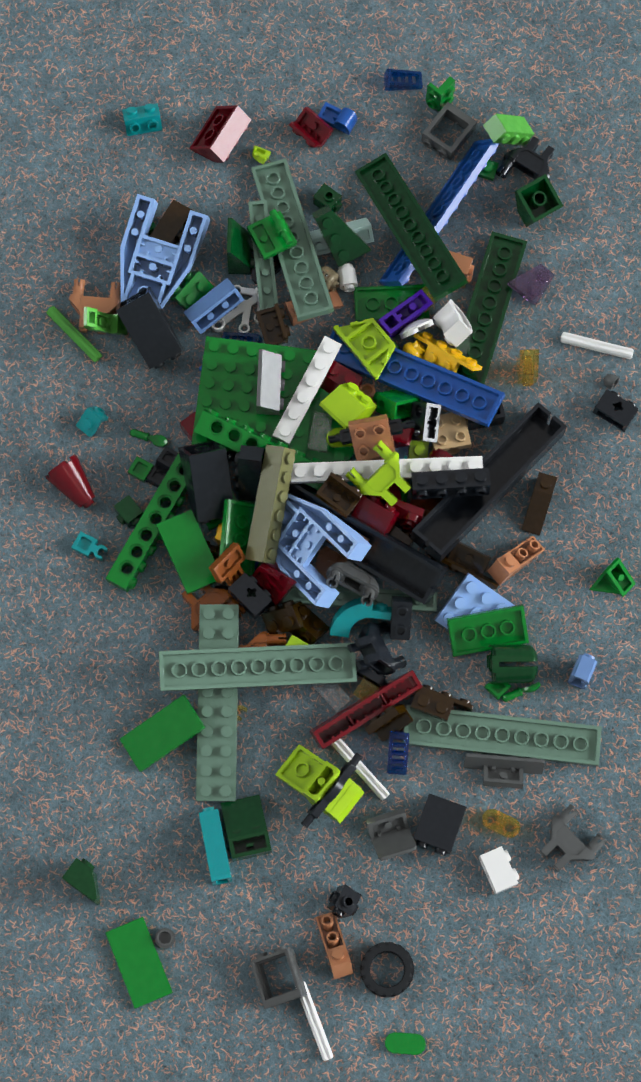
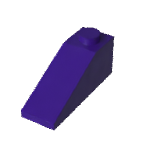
(404, 313)

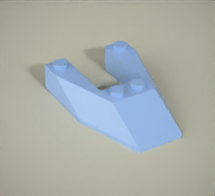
(155, 262)
(302, 535)

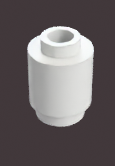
(347, 277)

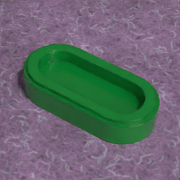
(405, 1043)

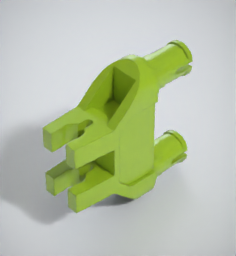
(383, 478)

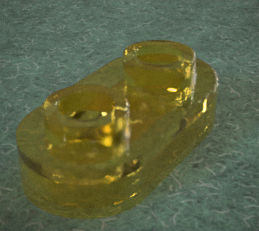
(500, 823)

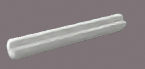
(596, 345)
(361, 770)
(316, 1026)

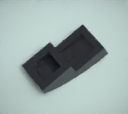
(161, 467)

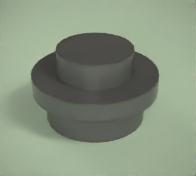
(165, 938)

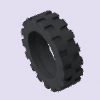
(387, 947)

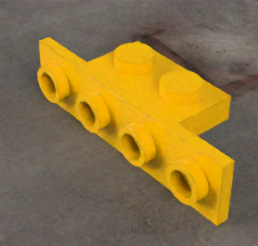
(441, 355)

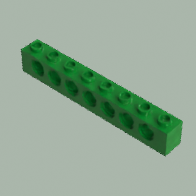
(204, 428)
(128, 581)

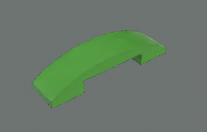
(103, 322)

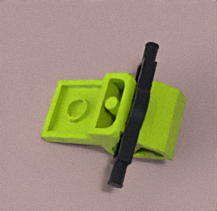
(322, 784)

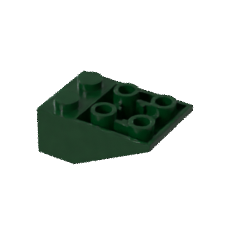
(246, 828)

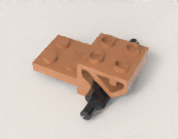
(368, 432)

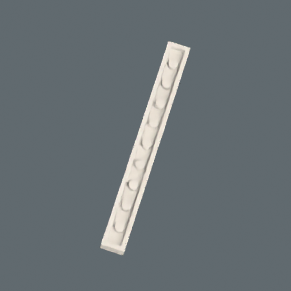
(319, 471)

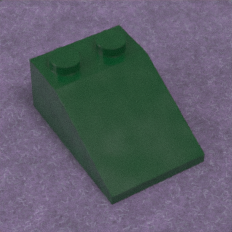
(239, 249)

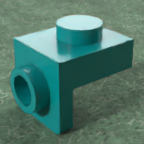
(91, 420)

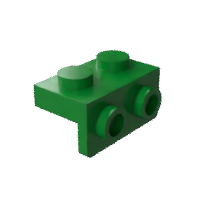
(438, 97)
(191, 289)

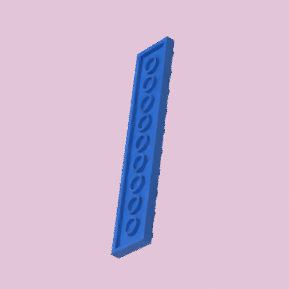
(444, 204)
(431, 384)

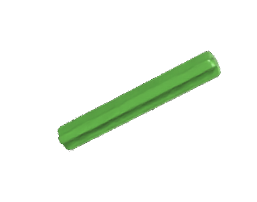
(74, 334)

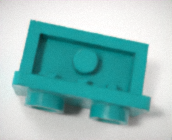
(142, 119)

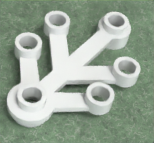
(244, 307)

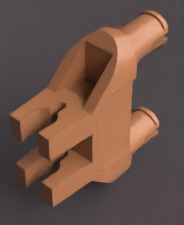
(102, 304)

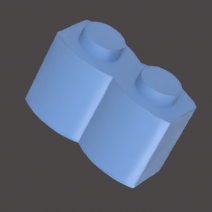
(582, 671)

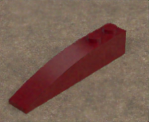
(365, 709)

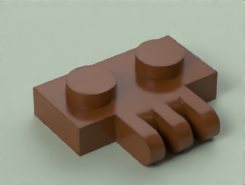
(227, 565)

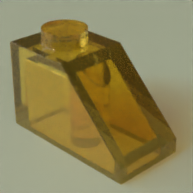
(527, 367)

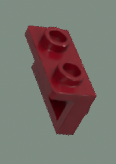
(311, 128)

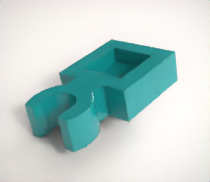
(86, 545)

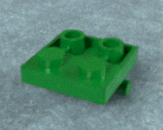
(272, 235)

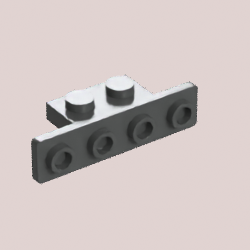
(503, 770)

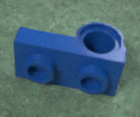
(342, 120)

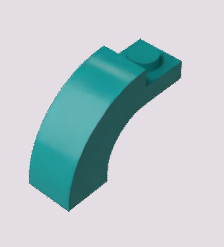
(353, 612)

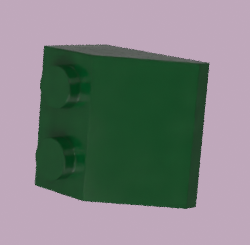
(536, 200)
(83, 879)

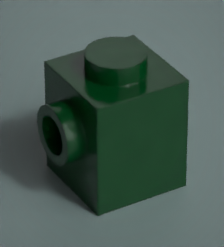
(327, 196)
(128, 512)

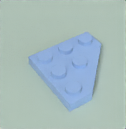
(469, 598)

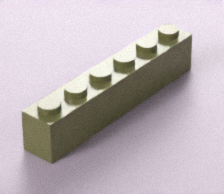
(270, 504)

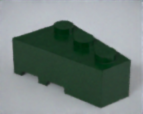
(339, 237)

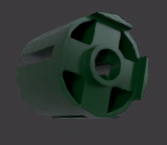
(511, 653)

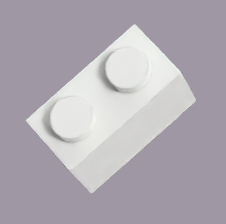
(499, 870)

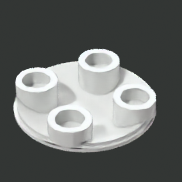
(415, 327)

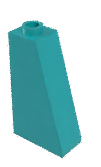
(215, 846)

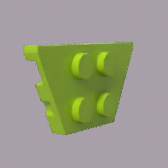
(368, 344)

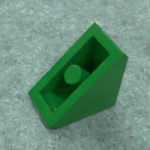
(614, 579)

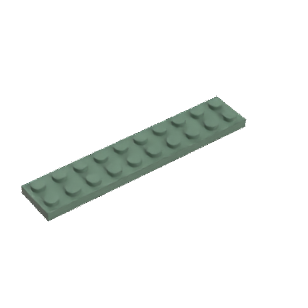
(299, 263)
(256, 667)
(218, 711)
(507, 736)

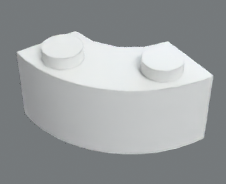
(453, 323)

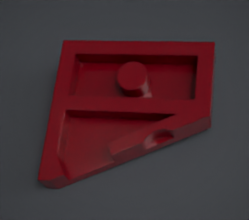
(274, 582)

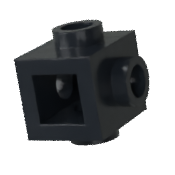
(344, 901)

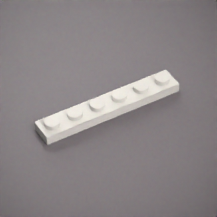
(306, 390)

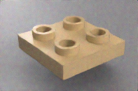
(452, 434)

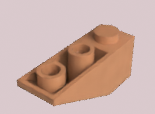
(515, 560)
(334, 945)

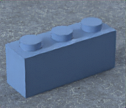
(214, 305)

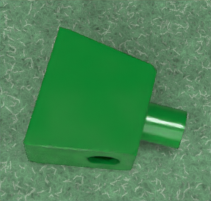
(394, 403)

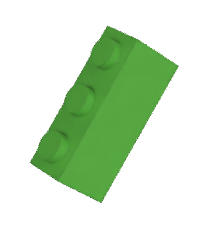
(508, 129)

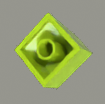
(348, 404)

